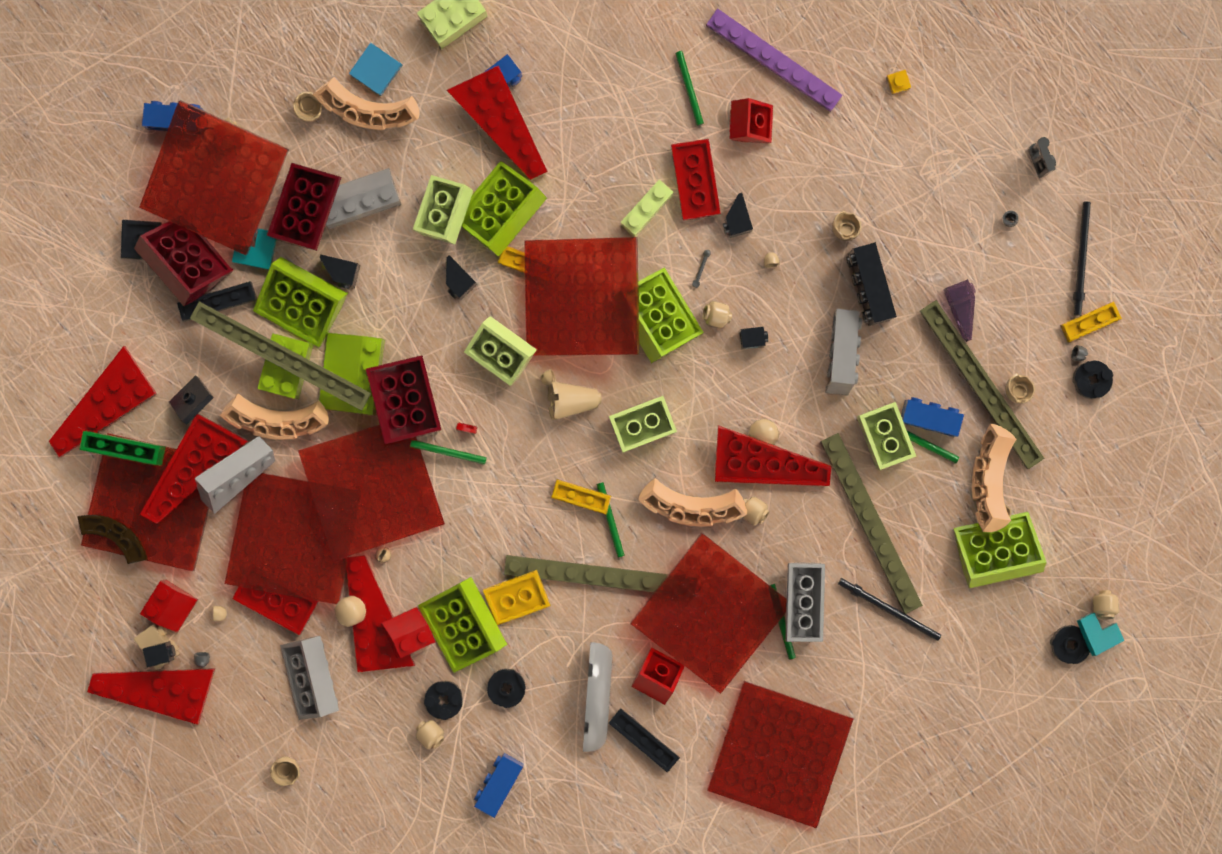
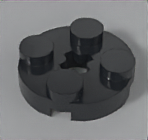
(1103, 375)
(1059, 645)
(502, 698)
(433, 704)

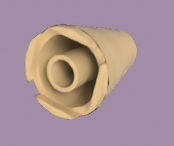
(571, 399)

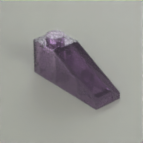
(962, 304)

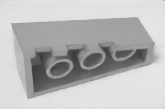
(844, 352)
(234, 473)

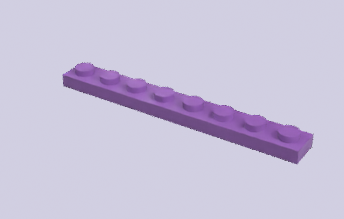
(774, 60)

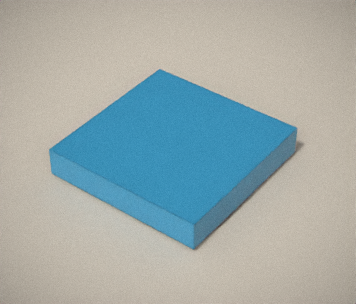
(375, 69)

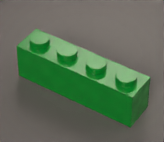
(122, 448)

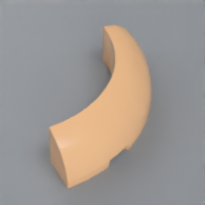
(363, 112)
(274, 423)
(988, 478)
(692, 510)

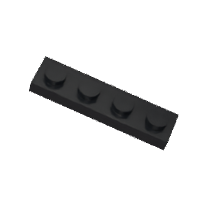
(221, 299)
(644, 740)

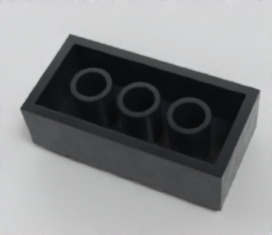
(871, 284)

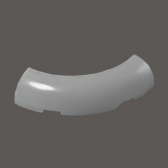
(597, 697)

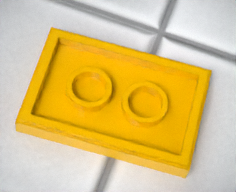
(516, 597)

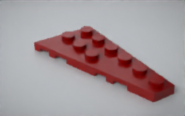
(496, 112)
(112, 396)
(198, 451)
(755, 461)
(370, 640)
(166, 692)

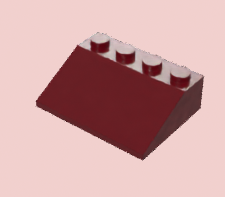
(304, 207)
(182, 260)
(403, 399)

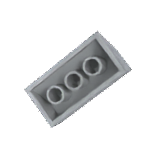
(363, 198)
(805, 602)
(309, 678)

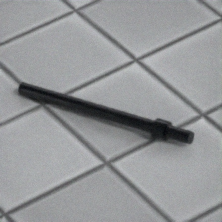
(1079, 295)
(856, 590)

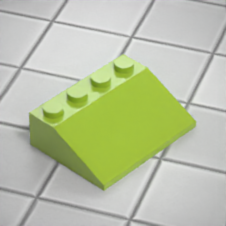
(501, 208)
(299, 301)
(663, 316)
(349, 358)
(999, 554)
(462, 625)

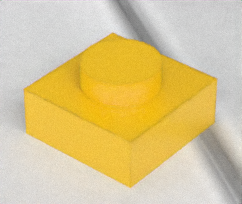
(898, 82)

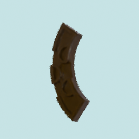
(115, 531)

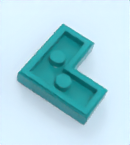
(260, 255)
(1096, 638)

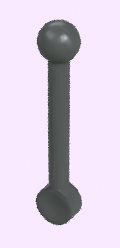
(696, 283)

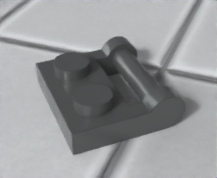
(1043, 162)

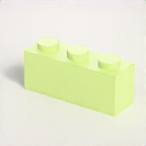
(647, 208)

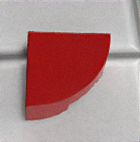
(467, 428)

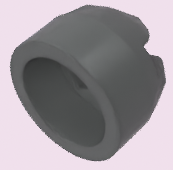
(1012, 215)
(1079, 353)
(201, 659)

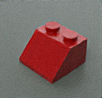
(751, 121)
(169, 606)
(408, 632)
(658, 676)

